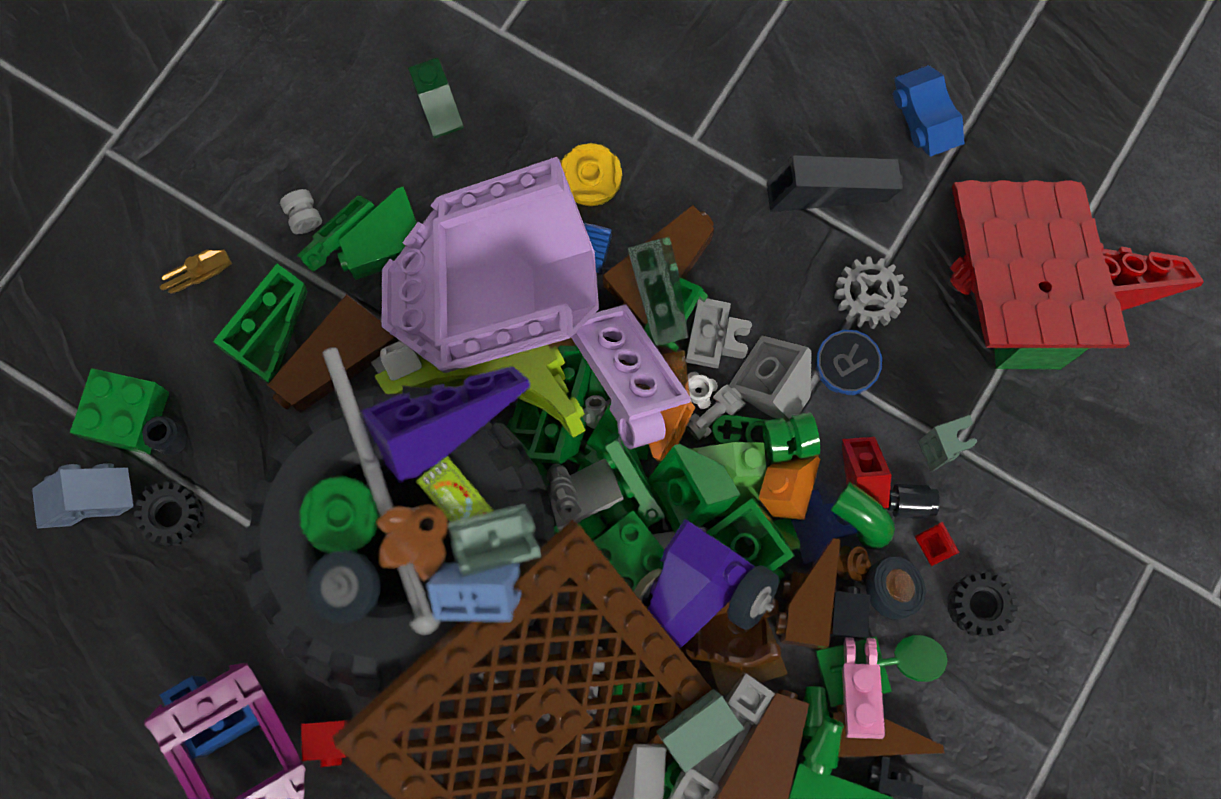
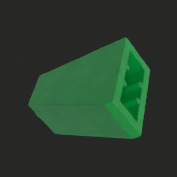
(378, 236)

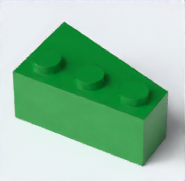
(265, 324)

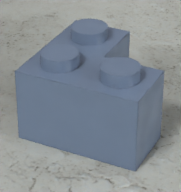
(81, 494)

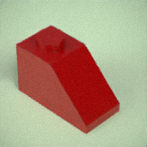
(867, 468)

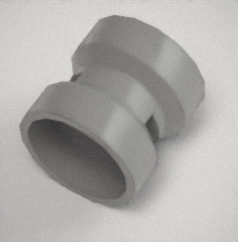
(301, 213)

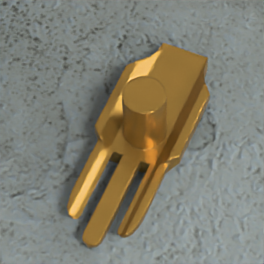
(198, 269)

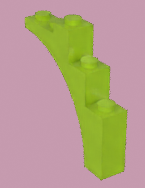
(539, 365)

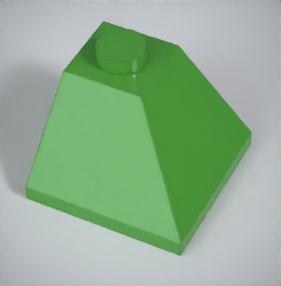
(745, 466)

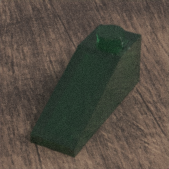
(660, 289)

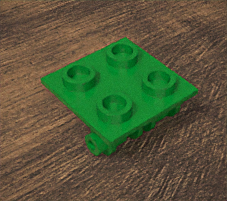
(631, 549)

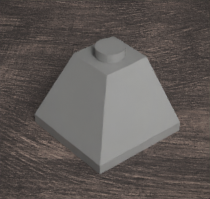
(775, 377)

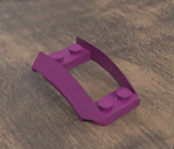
(209, 705)

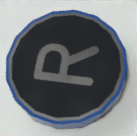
(848, 362)

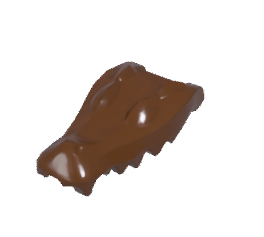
(732, 645)

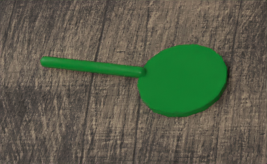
(916, 658)

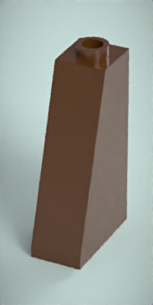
(689, 238)
(358, 341)
(768, 753)

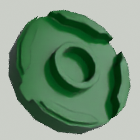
(339, 515)

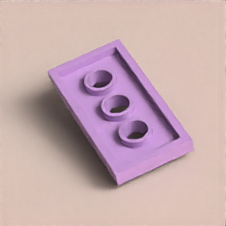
(632, 407)

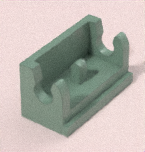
(942, 443)
(493, 540)
(700, 730)

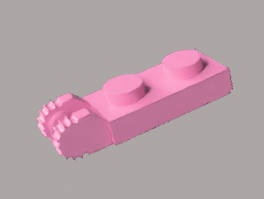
(862, 692)

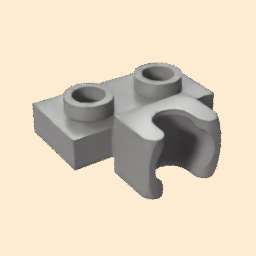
(714, 334)

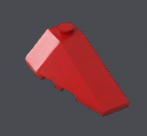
(1148, 278)

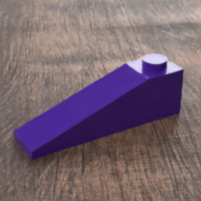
(428, 428)
(694, 582)

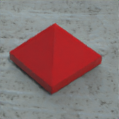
(937, 544)

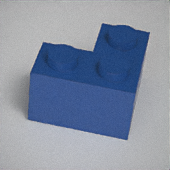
(219, 733)

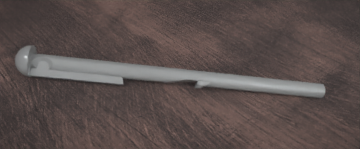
(424, 619)

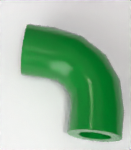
(865, 514)

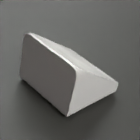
(399, 360)

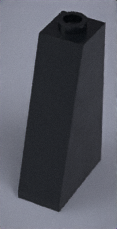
(832, 182)

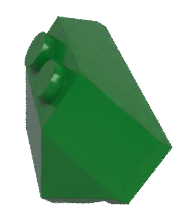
(541, 433)

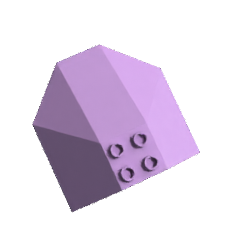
(493, 271)

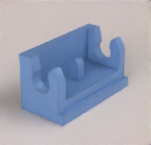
(476, 596)

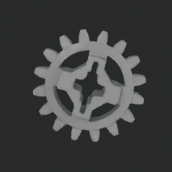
(881, 301)

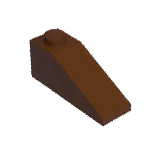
(810, 608)
(895, 742)

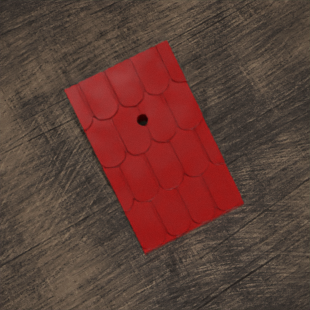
(1037, 272)

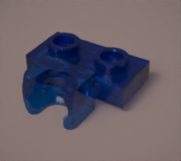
(819, 528)

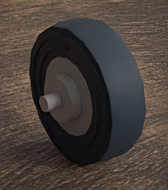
(753, 597)

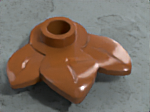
(409, 543)

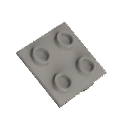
(581, 492)

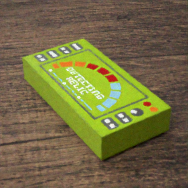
(452, 492)

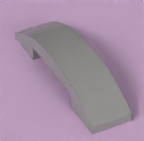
(748, 703)

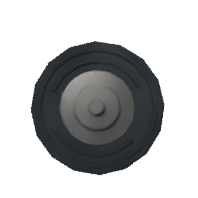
(343, 586)

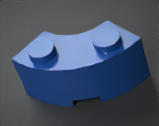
(929, 110)

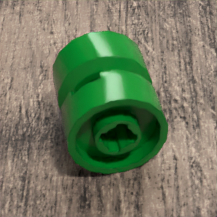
(791, 438)

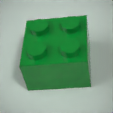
(117, 409)

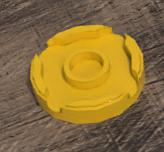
(592, 174)

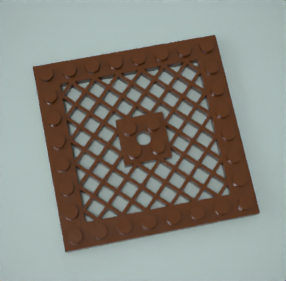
(572, 554)

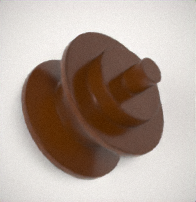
(852, 563)

